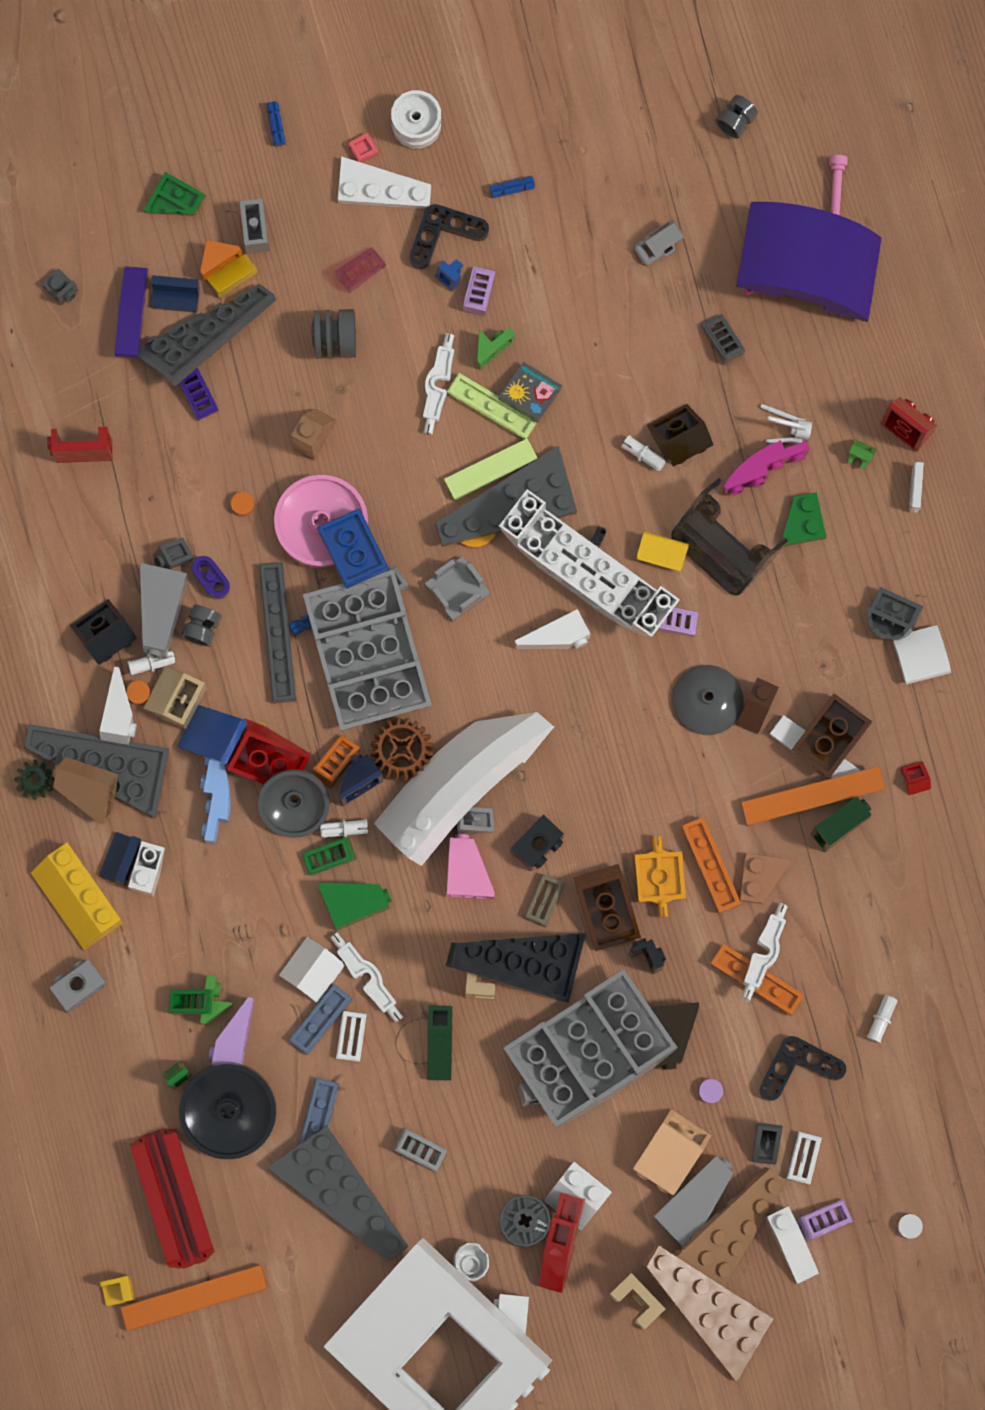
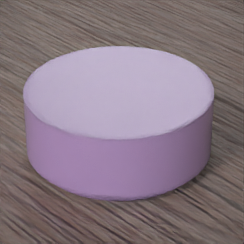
(710, 1091)

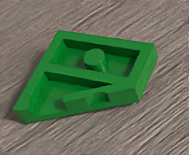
(174, 197)
(804, 520)

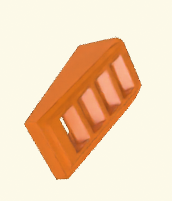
(325, 777)

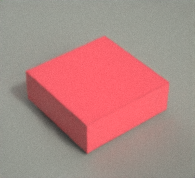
(363, 148)

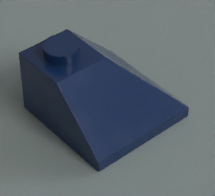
(359, 778)

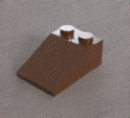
(832, 735)
(607, 907)

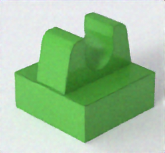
(861, 451)

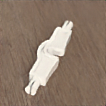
(440, 372)
(760, 963)
(359, 967)

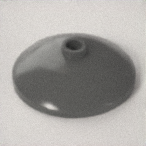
(702, 715)
(291, 816)

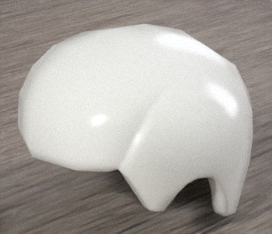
(471, 1261)

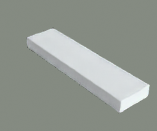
(788, 735)

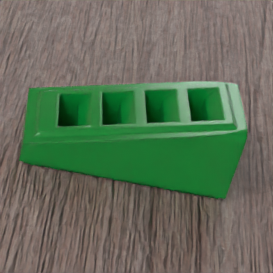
(348, 848)
(176, 1001)
(177, 1075)

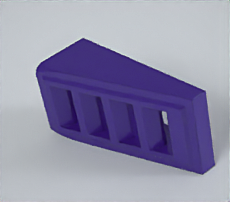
(204, 390)

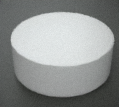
(910, 1226)

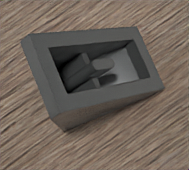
(766, 1143)

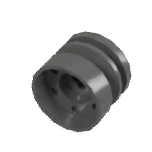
(334, 333)
(538, 1226)

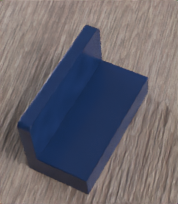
(175, 293)
(120, 858)

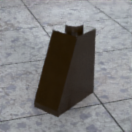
(678, 1023)

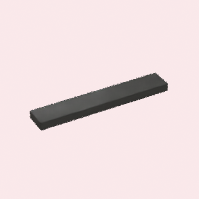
(277, 632)

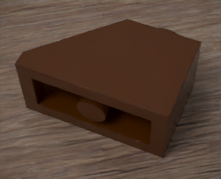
(757, 705)

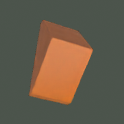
(217, 256)

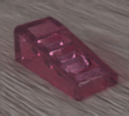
(350, 284)

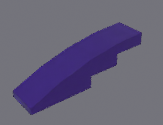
(131, 312)

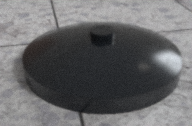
(227, 1110)

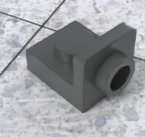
(60, 287)
(172, 554)

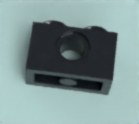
(544, 830)

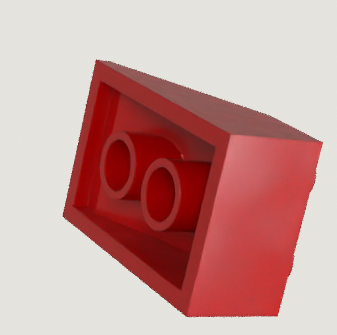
(908, 423)
(264, 753)

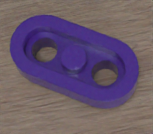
(211, 577)

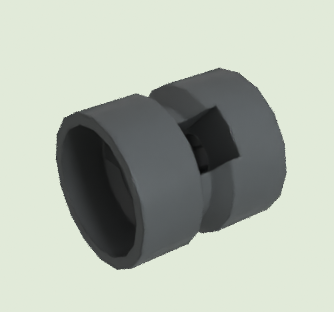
(734, 119)
(201, 625)

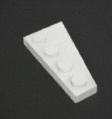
(377, 187)

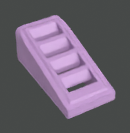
(476, 308)
(680, 630)
(806, 1228)

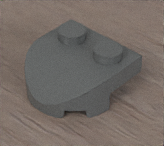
(892, 615)

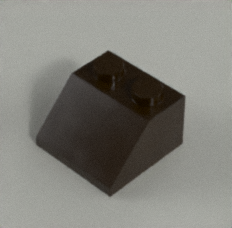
(680, 435)

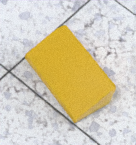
(232, 275)
(662, 551)

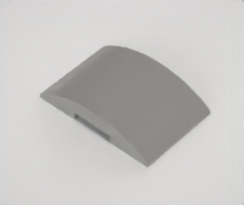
(367, 650)
(591, 1049)

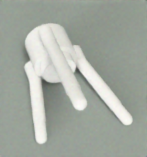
(799, 427)

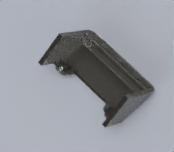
(717, 549)

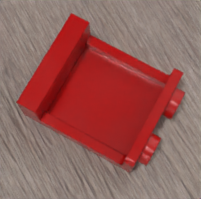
(81, 450)

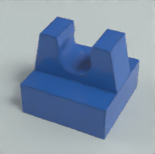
(449, 274)

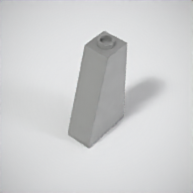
(160, 606)
(695, 1202)

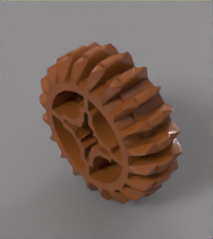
(409, 742)

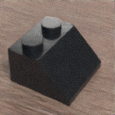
(103, 632)

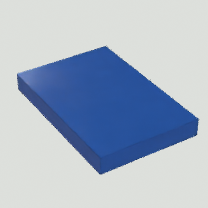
(352, 548)
(212, 734)

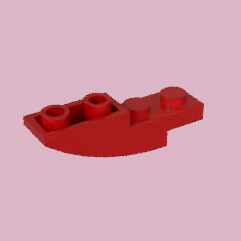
(560, 1242)

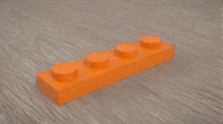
(711, 865)
(771, 988)

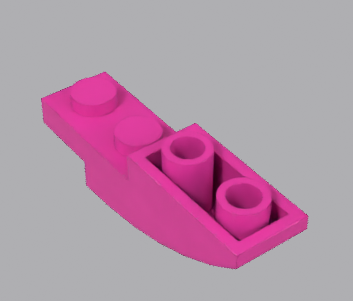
(755, 468)

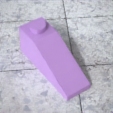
(232, 1041)

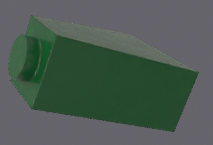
(841, 823)

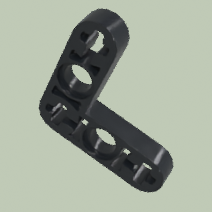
(435, 226)
(791, 1060)

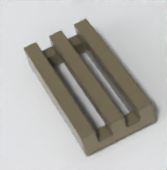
(536, 918)

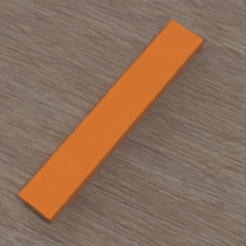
(813, 795)
(194, 1298)

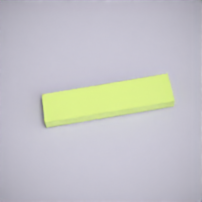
(490, 406)
(490, 469)

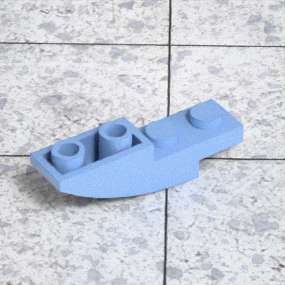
(217, 786)

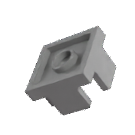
(457, 587)

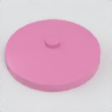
(309, 505)

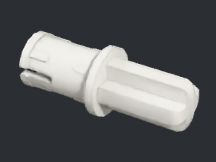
(644, 453)
(146, 663)
(344, 828)
(882, 1018)

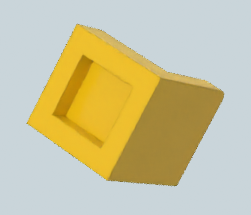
(117, 1290)

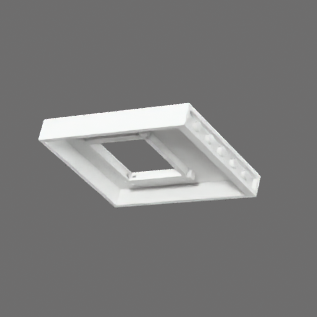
(404, 1316)

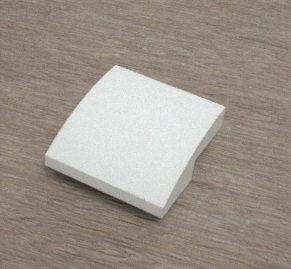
(922, 655)

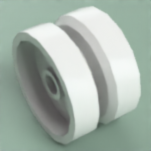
(416, 119)

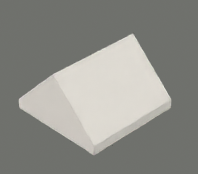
(312, 969)

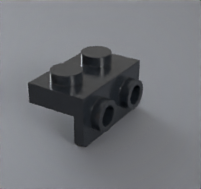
(653, 955)

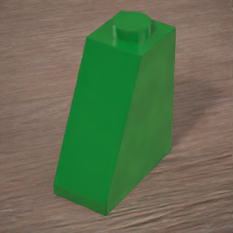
(353, 902)

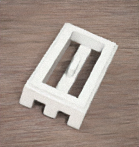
(916, 487)
(348, 1056)
(799, 1178)

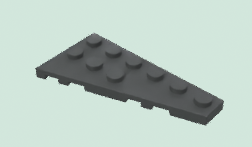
(199, 337)
(484, 514)
(138, 765)
(332, 1182)

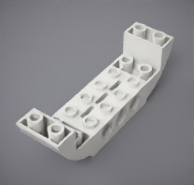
(585, 568)

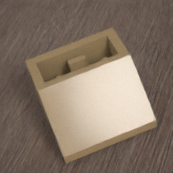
(175, 697)

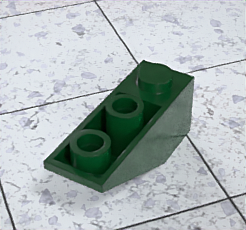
(439, 1042)

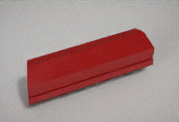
(172, 1198)

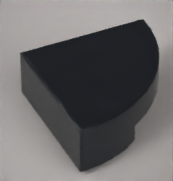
(598, 536)

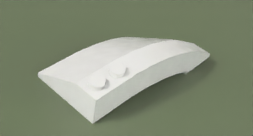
(458, 780)

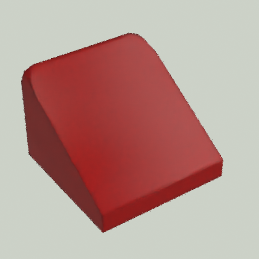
(916, 778)

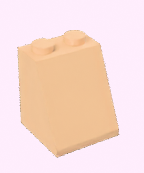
(672, 1152)

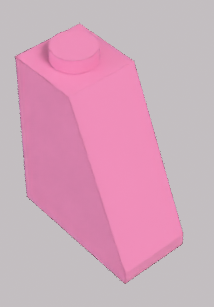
(466, 871)

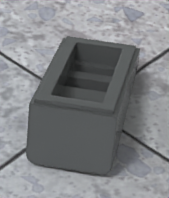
(724, 356)

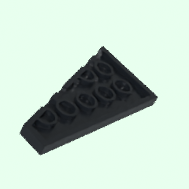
(532, 963)

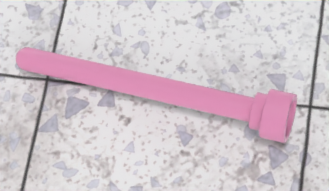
(838, 164)

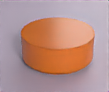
(242, 504)
(138, 692)

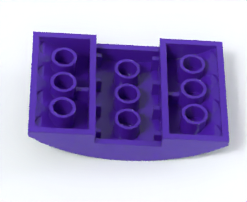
(809, 257)

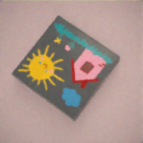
(530, 392)

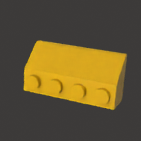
(76, 896)

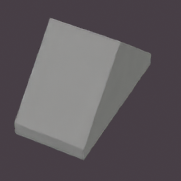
(476, 821)

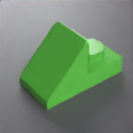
(489, 350)
(218, 1007)

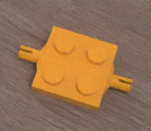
(660, 877)

